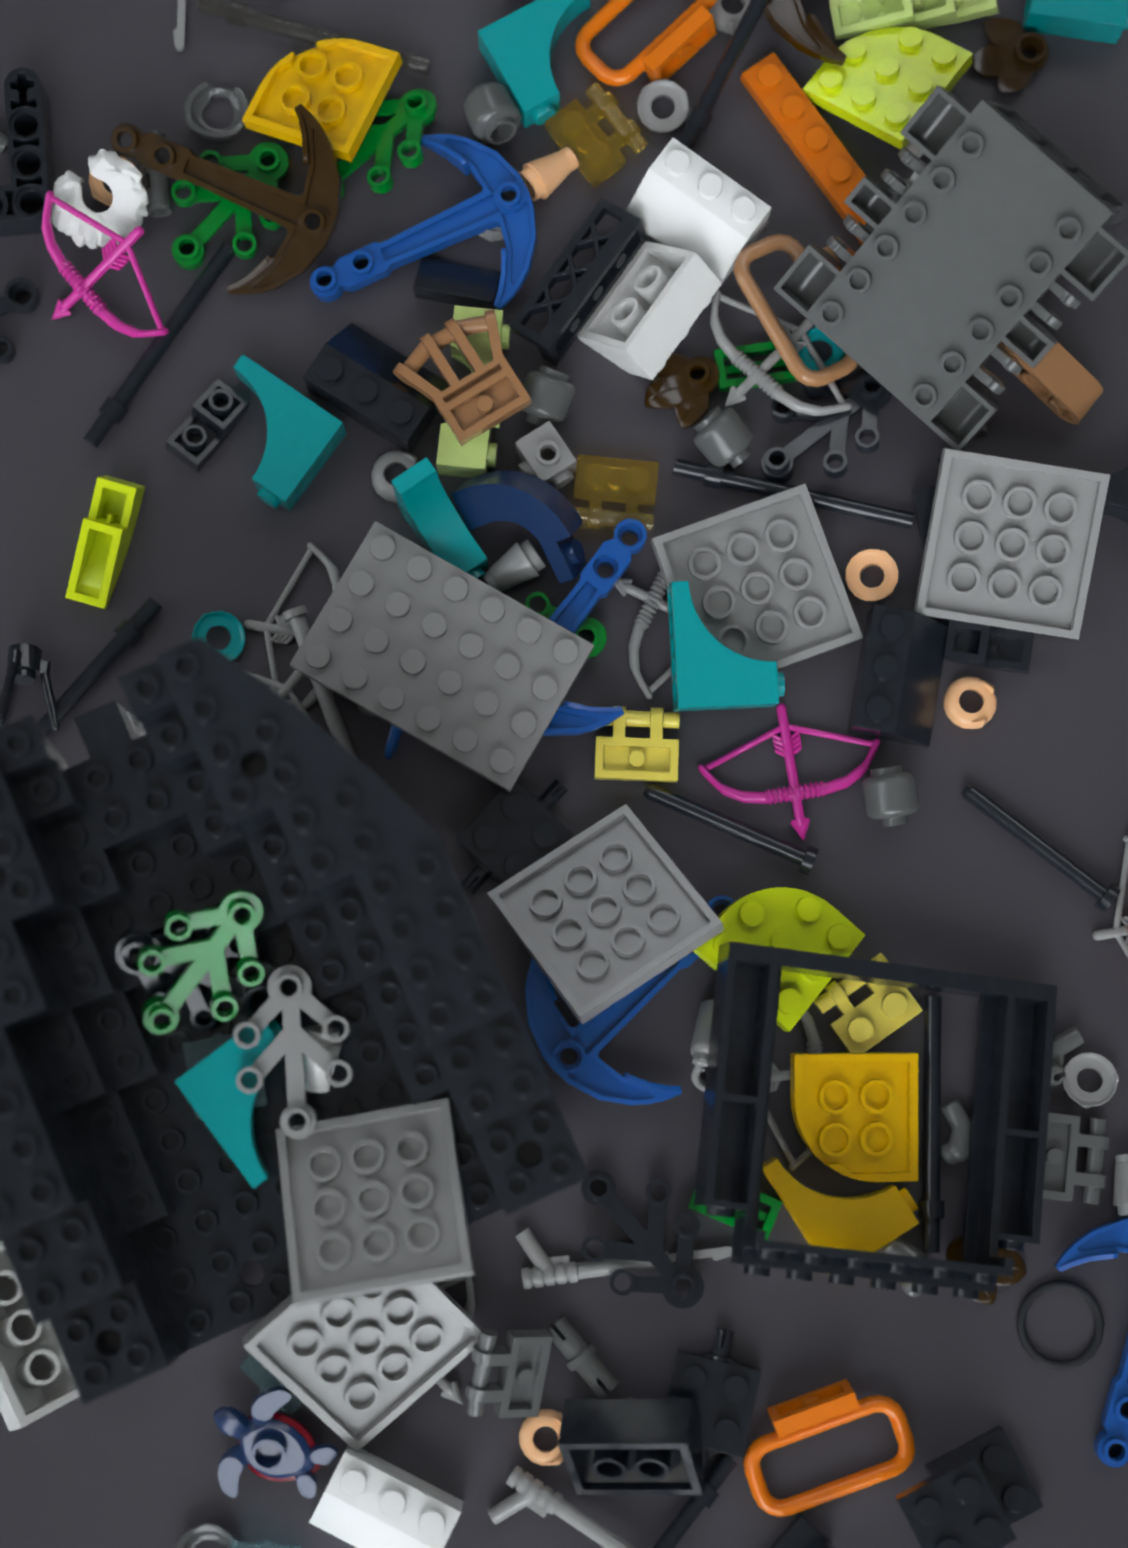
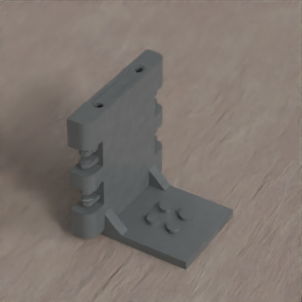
(960, 261)

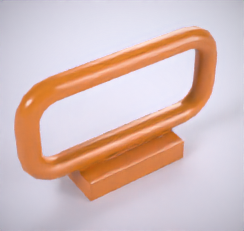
(662, 56)
(814, 1414)

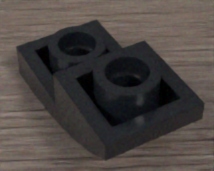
(208, 426)

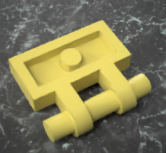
(639, 758)
(873, 1017)

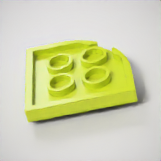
(887, 78)
(788, 921)

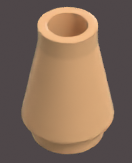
(548, 172)

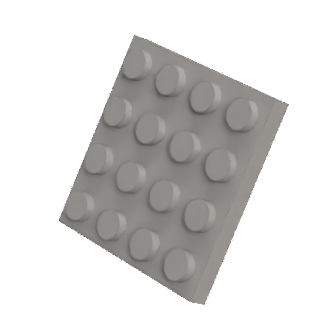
(1011, 543)
(763, 579)
(605, 913)
(374, 1203)
(364, 1354)

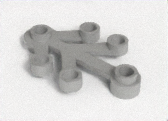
(293, 1043)

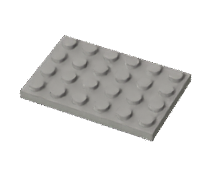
(442, 656)

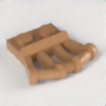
(481, 397)

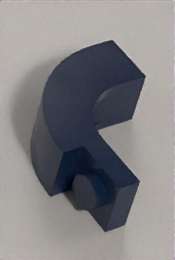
(531, 504)

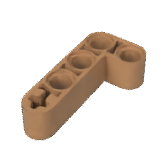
(1060, 383)

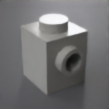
(546, 456)

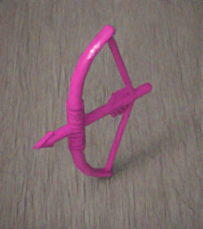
(113, 257)
(788, 746)

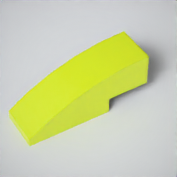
(104, 540)

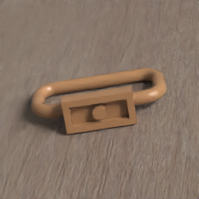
(770, 321)

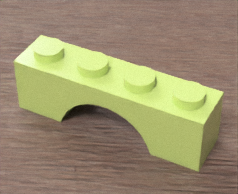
(478, 453)

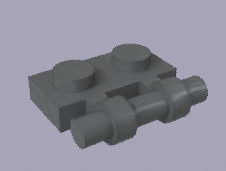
(1061, 1158)
(520, 1376)

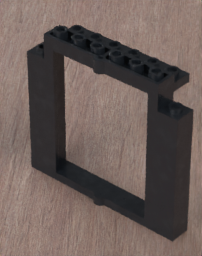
(1005, 1128)

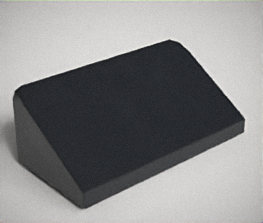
(456, 283)

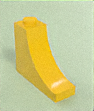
(844, 1222)

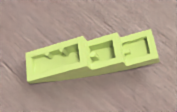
(861, 16)

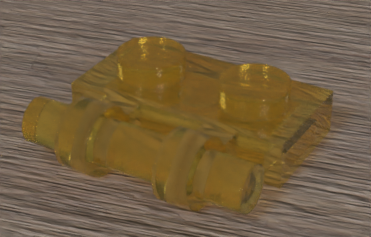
(594, 150)
(615, 481)

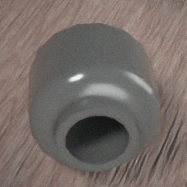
(492, 113)
(550, 395)
(723, 437)
(890, 795)

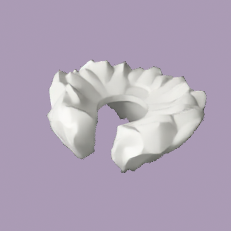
(126, 208)

